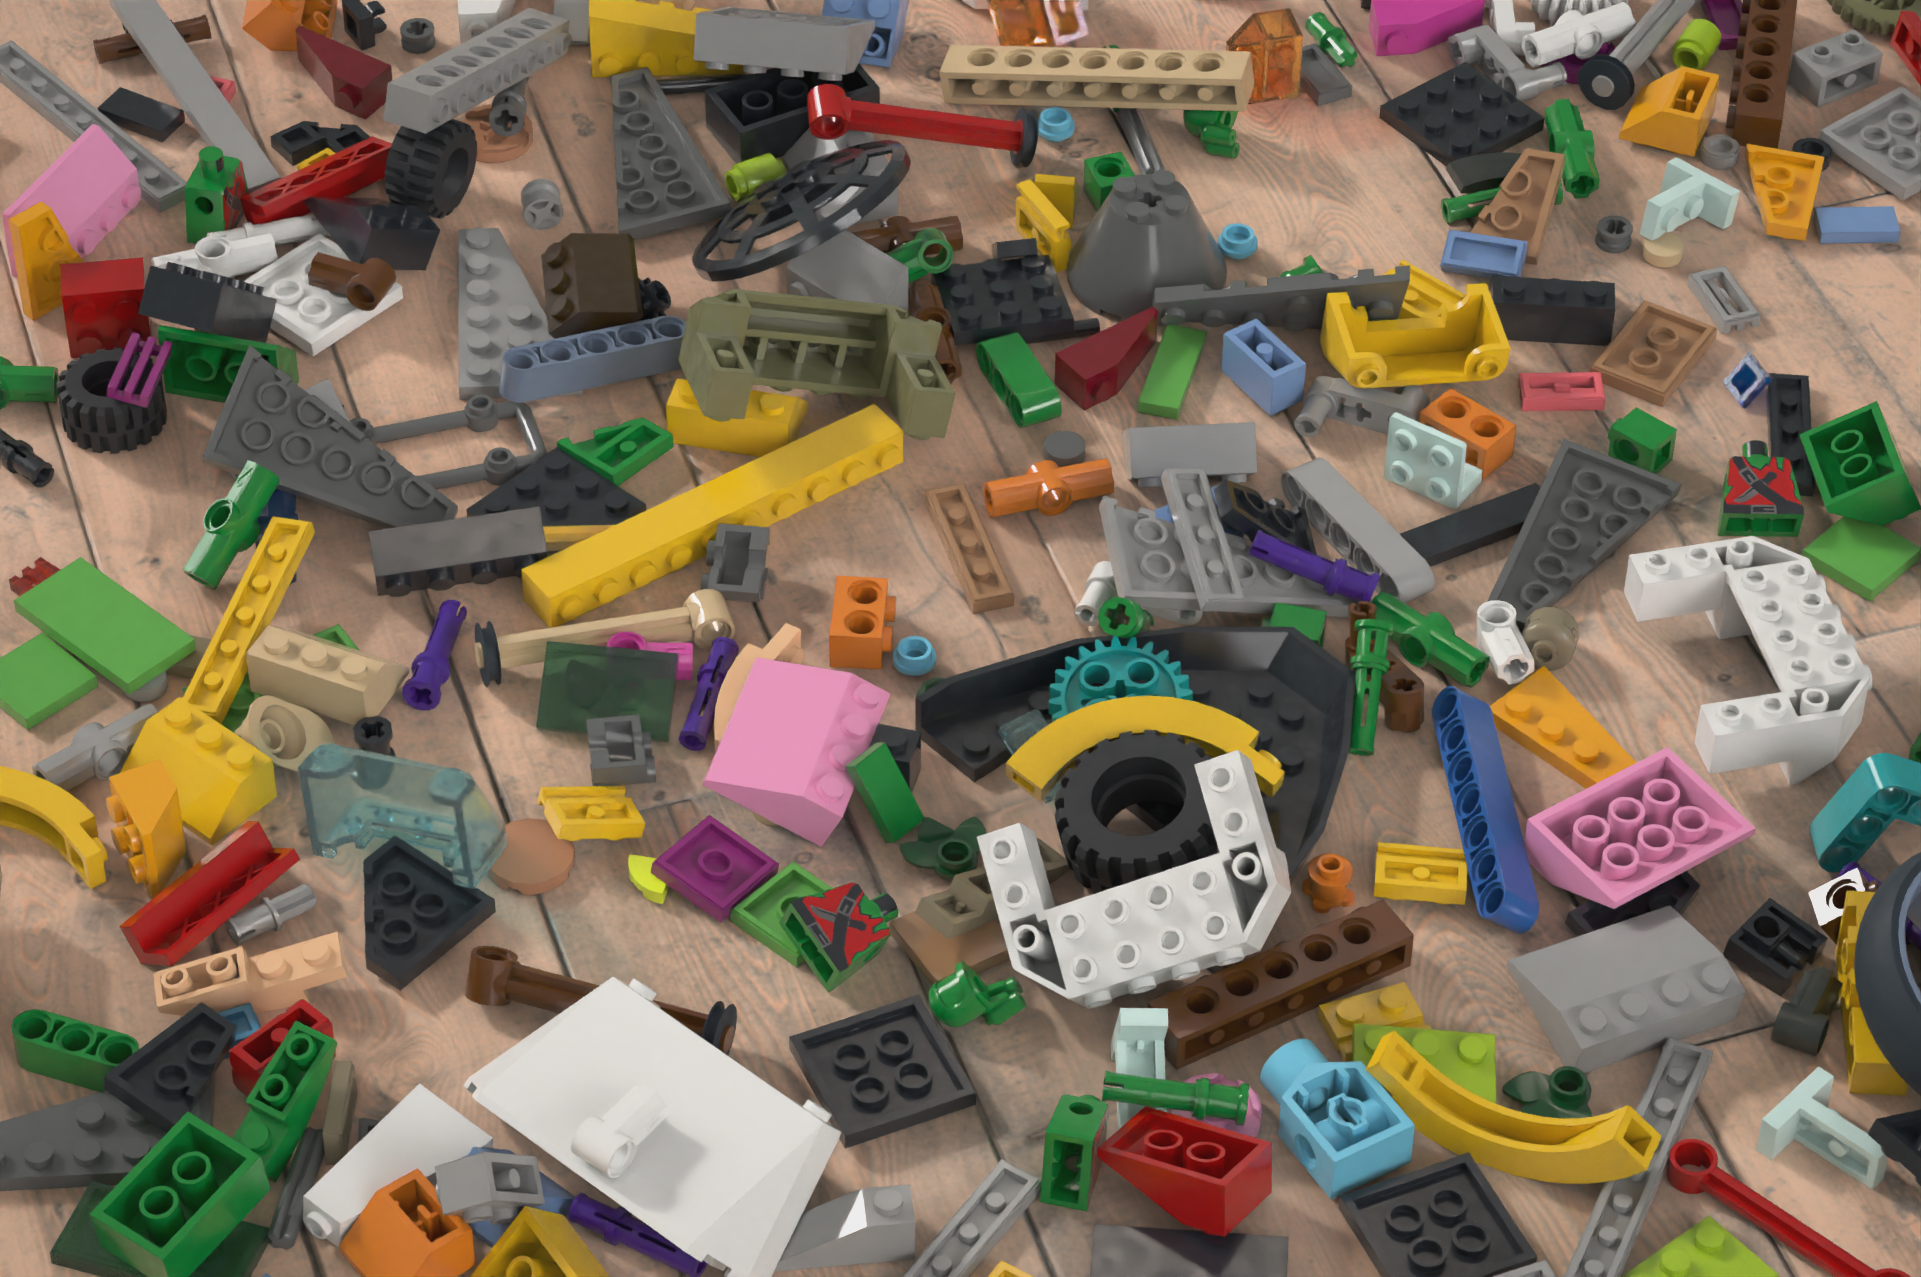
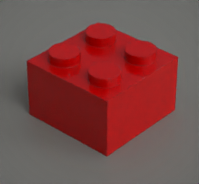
(103, 304)

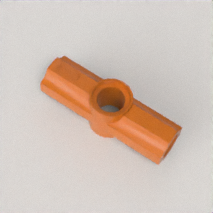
(1048, 487)

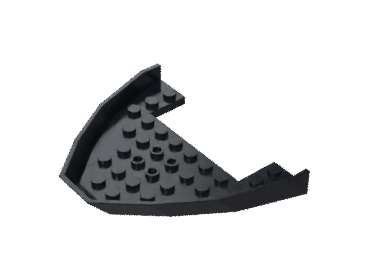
(1258, 674)

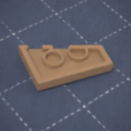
(1524, 201)

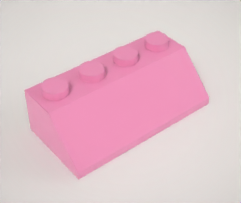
(87, 190)

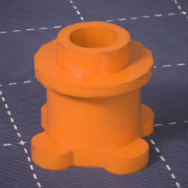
(1328, 882)

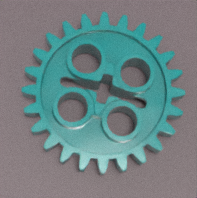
(1117, 670)

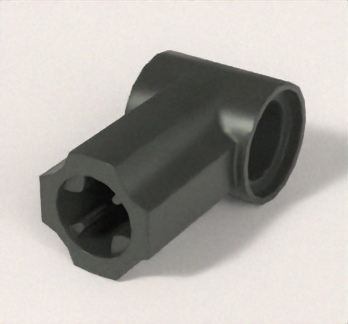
(1807, 1017)

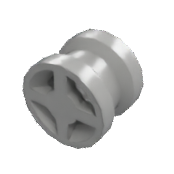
(541, 204)

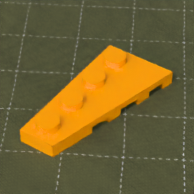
(1559, 730)

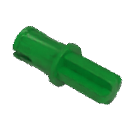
(1331, 40)

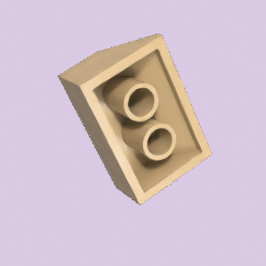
(322, 674)

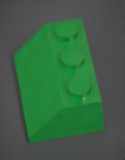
(208, 363)
(1860, 467)

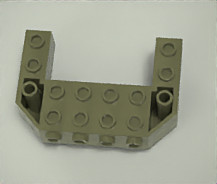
(815, 347)

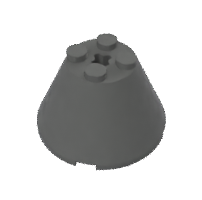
(1143, 241)

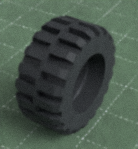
(1120, 776)

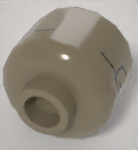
(1551, 635)

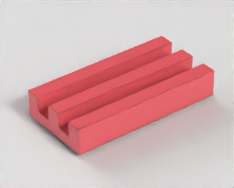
(1561, 391)

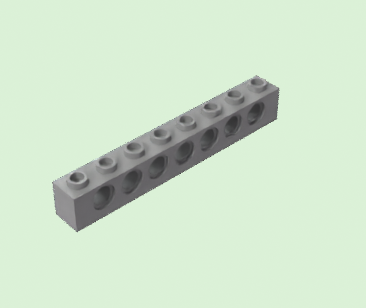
(476, 70)

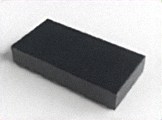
(142, 114)

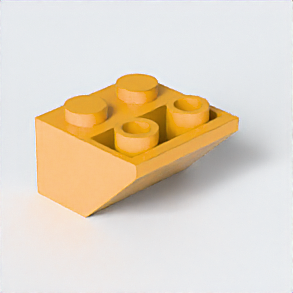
(1673, 111)
(147, 824)

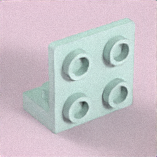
(1429, 462)

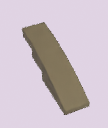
(970, 898)

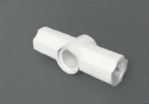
(1578, 34)
(223, 257)

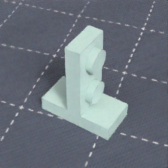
(1684, 196)
(1139, 1050)
(1808, 1120)

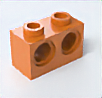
(1486, 434)
(860, 622)

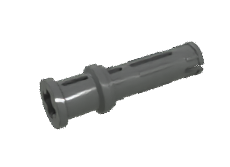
(509, 108)

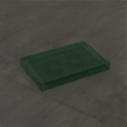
(606, 682)

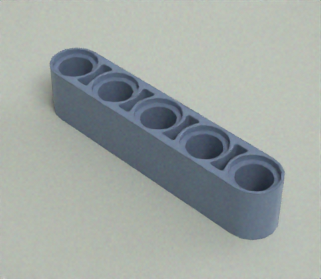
(591, 359)

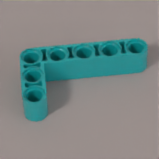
(1864, 807)

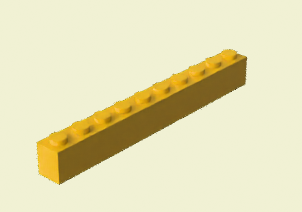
(680, 528)

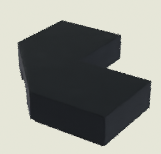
(308, 139)

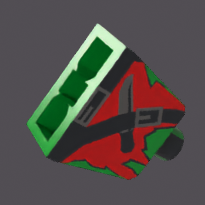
(214, 194)
(1760, 495)
(839, 930)
(1074, 1130)

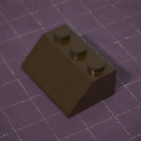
(590, 283)

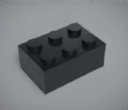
(207, 302)

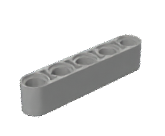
(1357, 530)

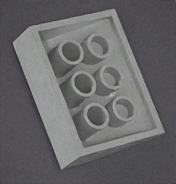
(781, 41)
(1627, 988)

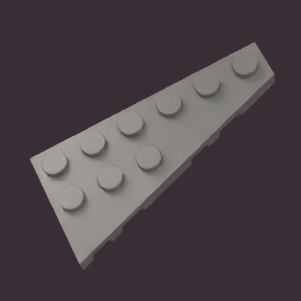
(494, 311)
(1155, 575)

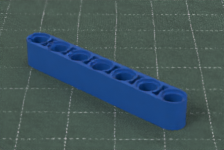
(1485, 811)

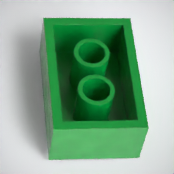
(180, 1200)

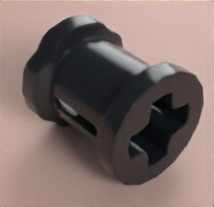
(374, 735)

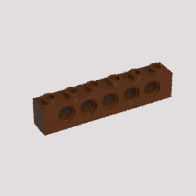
(1761, 71)
(1283, 982)

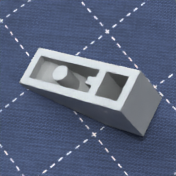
(854, 1230)

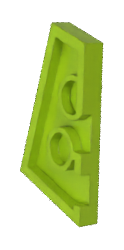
(1459, 1055)
(1703, 1252)

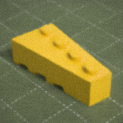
(1865, 1064)

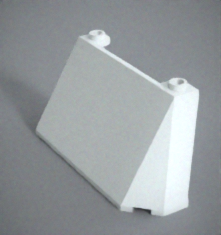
(722, 1167)

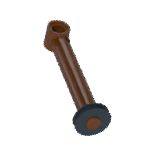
(499, 978)

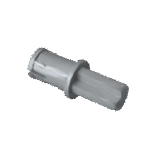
(270, 914)

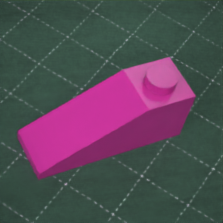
(1416, 25)

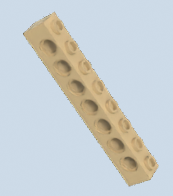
(1097, 77)

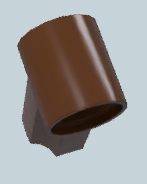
(361, 283)

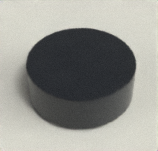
(1814, 147)

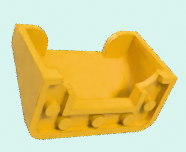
(1451, 348)

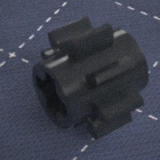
(654, 299)

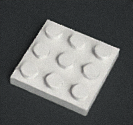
(306, 313)

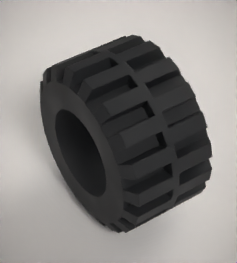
(431, 167)
(102, 421)

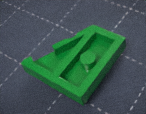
(621, 449)

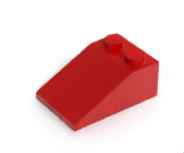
(1192, 1168)

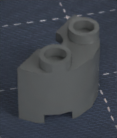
(738, 562)
(620, 751)

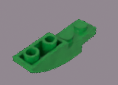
(286, 1097)

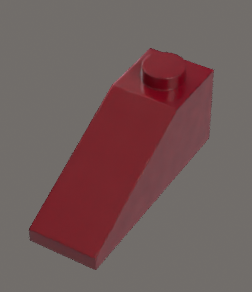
(344, 74)
(1105, 361)

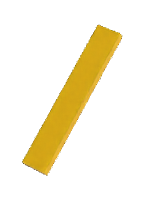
(248, 615)

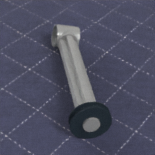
(1609, 78)

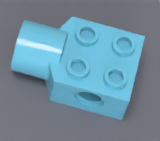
(1336, 1117)

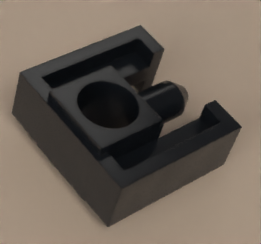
(1766, 937)

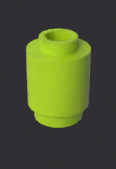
(1696, 44)
(751, 174)

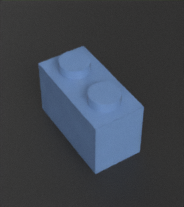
(1263, 367)

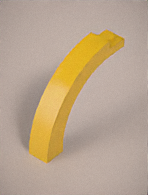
(1052, 750)
(54, 818)
(1510, 1140)

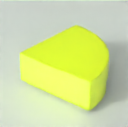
(640, 875)

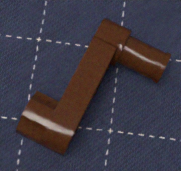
(1400, 688)

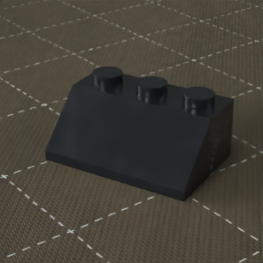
(1554, 309)

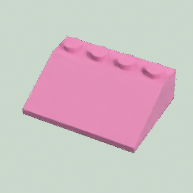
(792, 744)
(1633, 831)

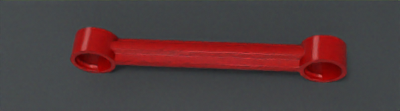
(1761, 1211)

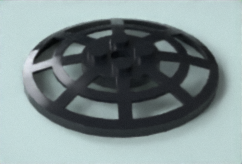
(795, 198)

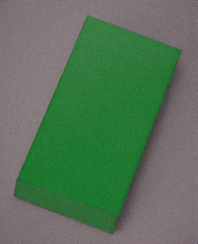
(885, 792)

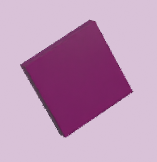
(714, 868)

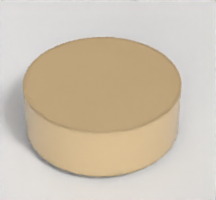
(1663, 251)

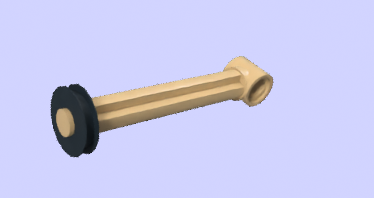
(699, 620)

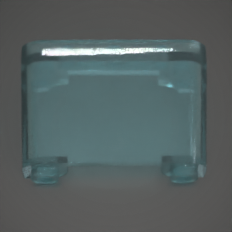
(371, 795)

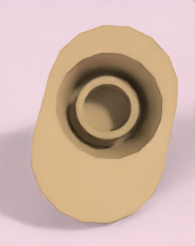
(283, 731)

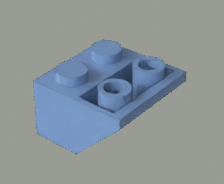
(888, 30)

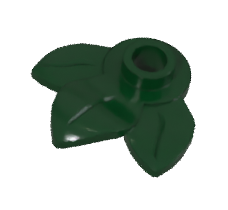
(943, 848)
(1554, 1095)

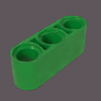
(1018, 380)
(68, 1048)

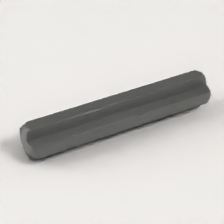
(1140, 140)
(299, 1181)

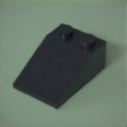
(378, 229)

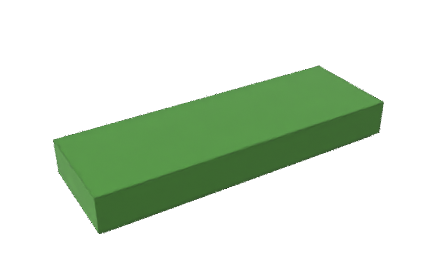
(1172, 371)

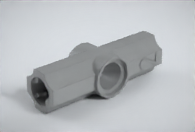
(95, 751)

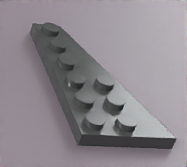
(657, 164)
(1285, 301)
(316, 451)
(1576, 523)
(81, 1142)

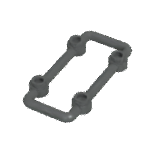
(480, 415)

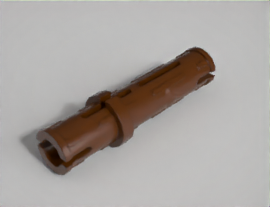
(125, 46)

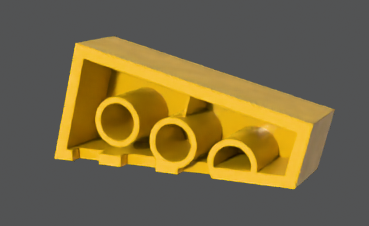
(642, 35)

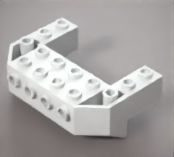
(1784, 605)
(1154, 925)

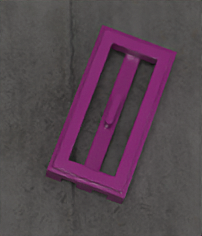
(147, 349)

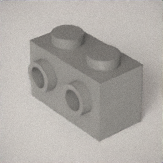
(1835, 68)
(489, 1186)

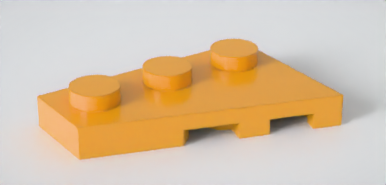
(1784, 188)
(38, 251)

